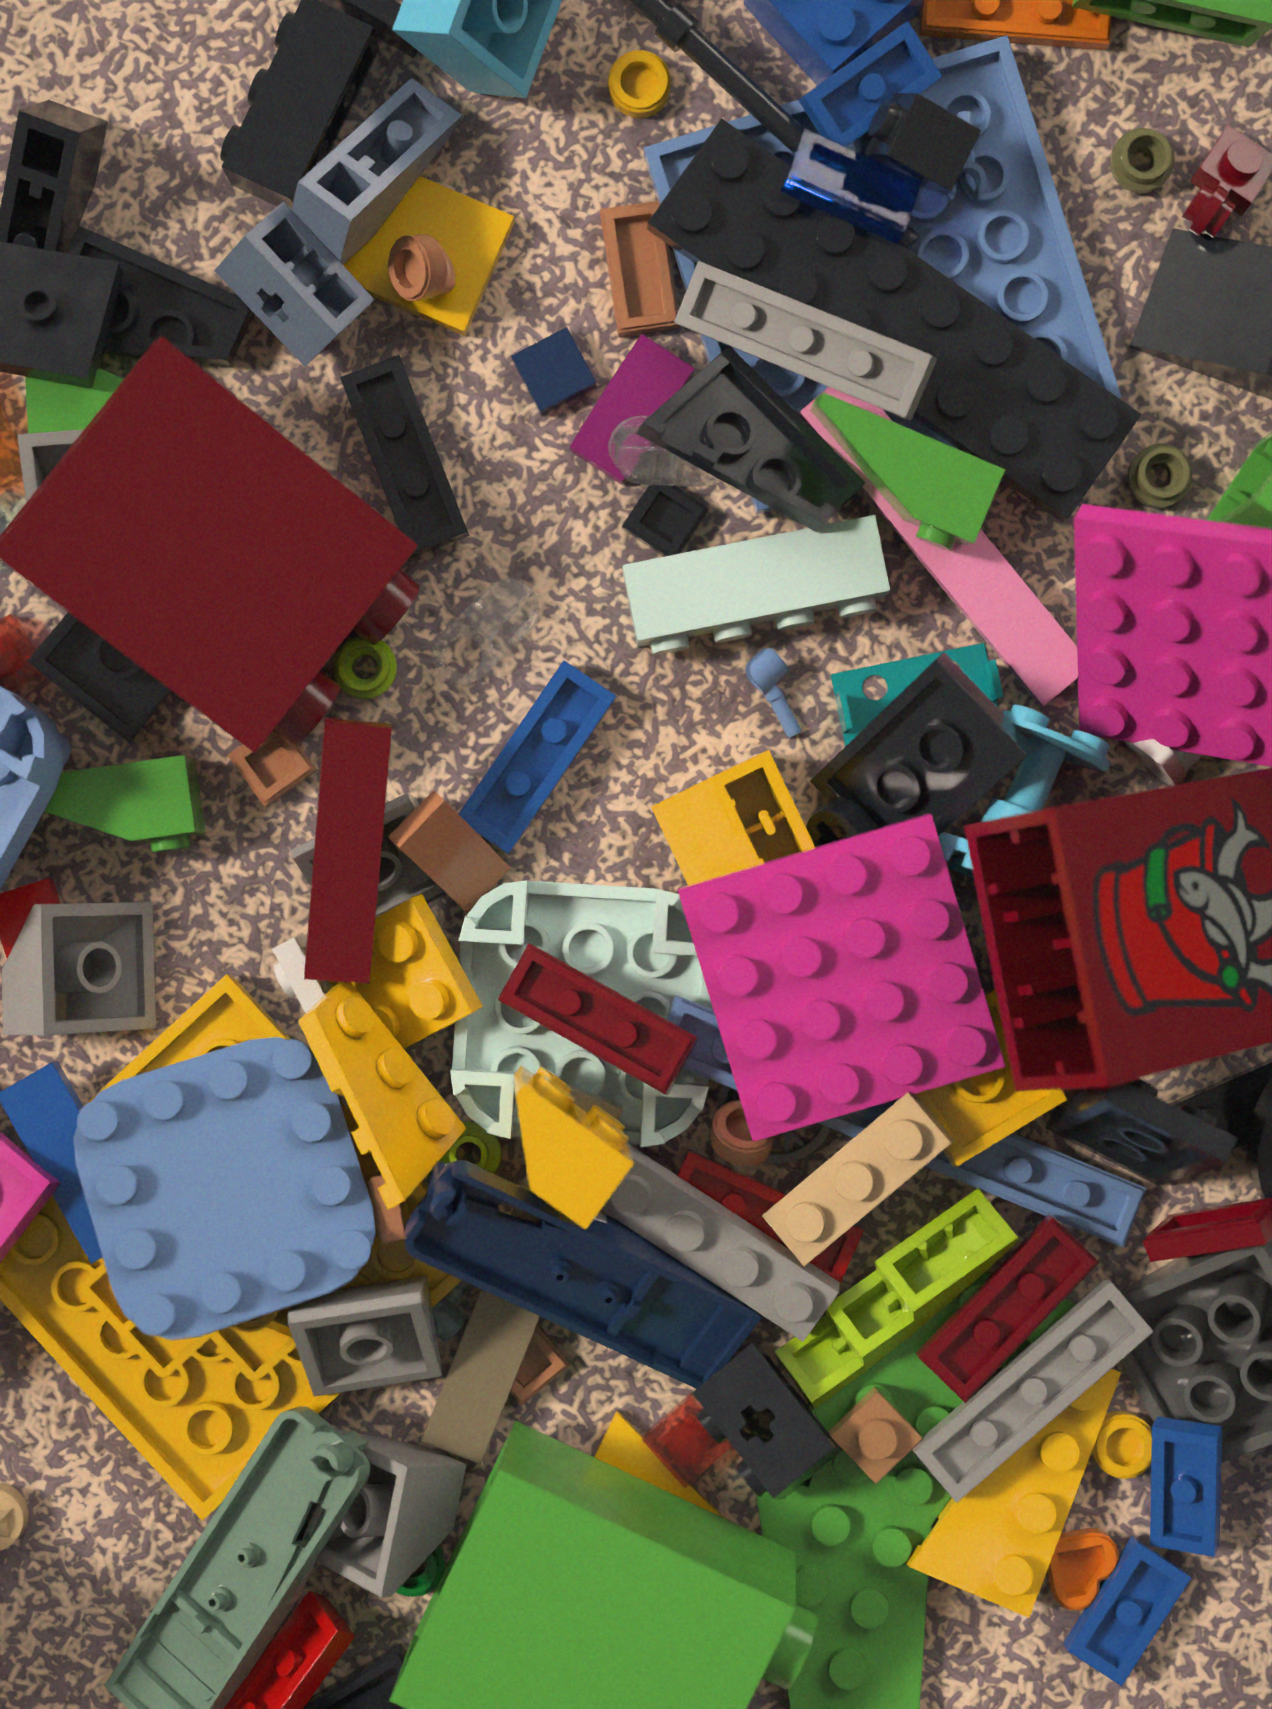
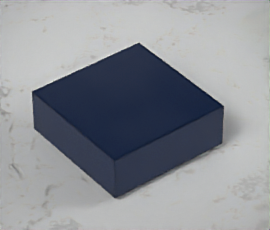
(553, 371)

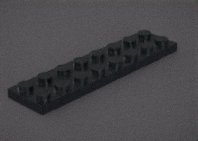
(991, 382)

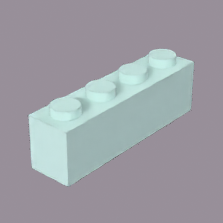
(755, 583)

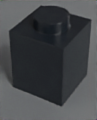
(921, 140)

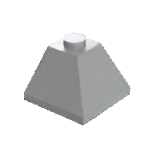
(81, 970)
(396, 1515)

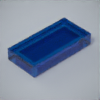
(851, 186)

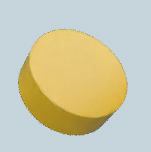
(639, 84)
(1123, 1445)

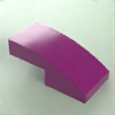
(637, 388)

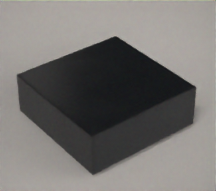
(665, 519)

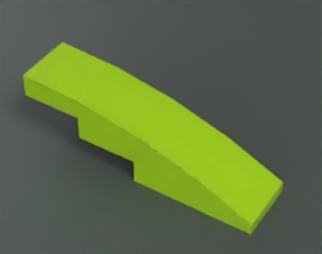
(898, 1297)

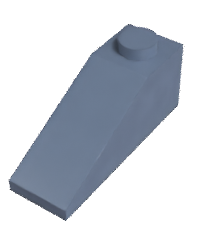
(373, 169)

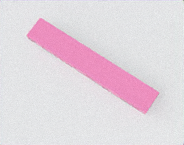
(982, 588)

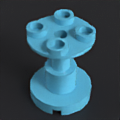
(1033, 777)

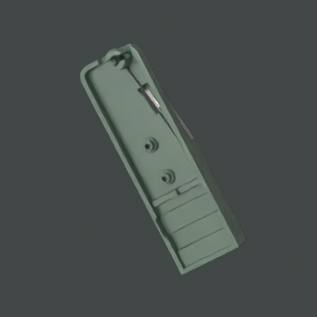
(244, 1568)

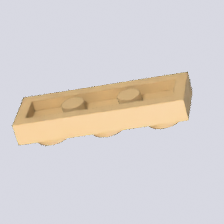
(858, 1177)

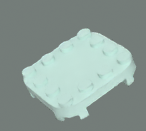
(617, 936)

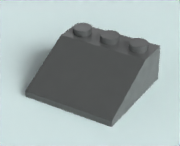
(1208, 1344)

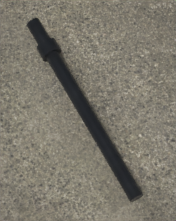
(680, 31)

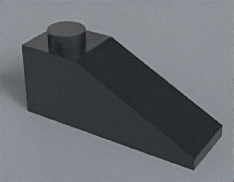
(50, 175)

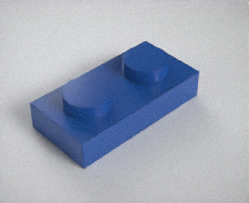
(850, 97)
(1185, 1486)
(1127, 1611)

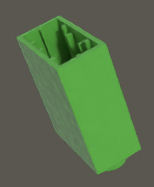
(601, 1597)

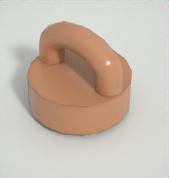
(420, 268)
(733, 1140)

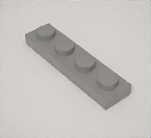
(805, 340)
(721, 1246)
(1032, 1389)

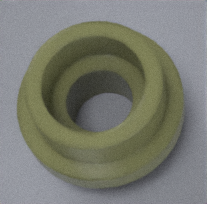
(1147, 142)
(1176, 465)

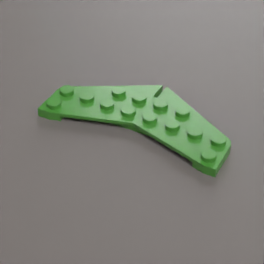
(859, 1535)

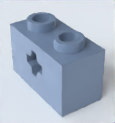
(293, 283)

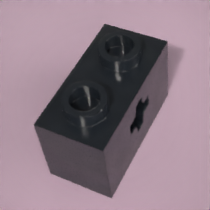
(799, 1442)

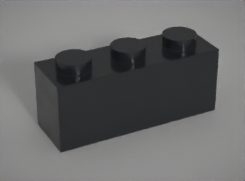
(299, 101)

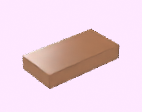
(638, 271)
(449, 851)

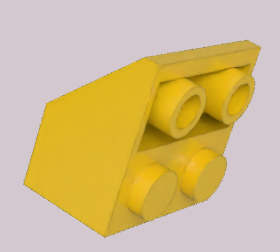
(732, 821)
(569, 1153)

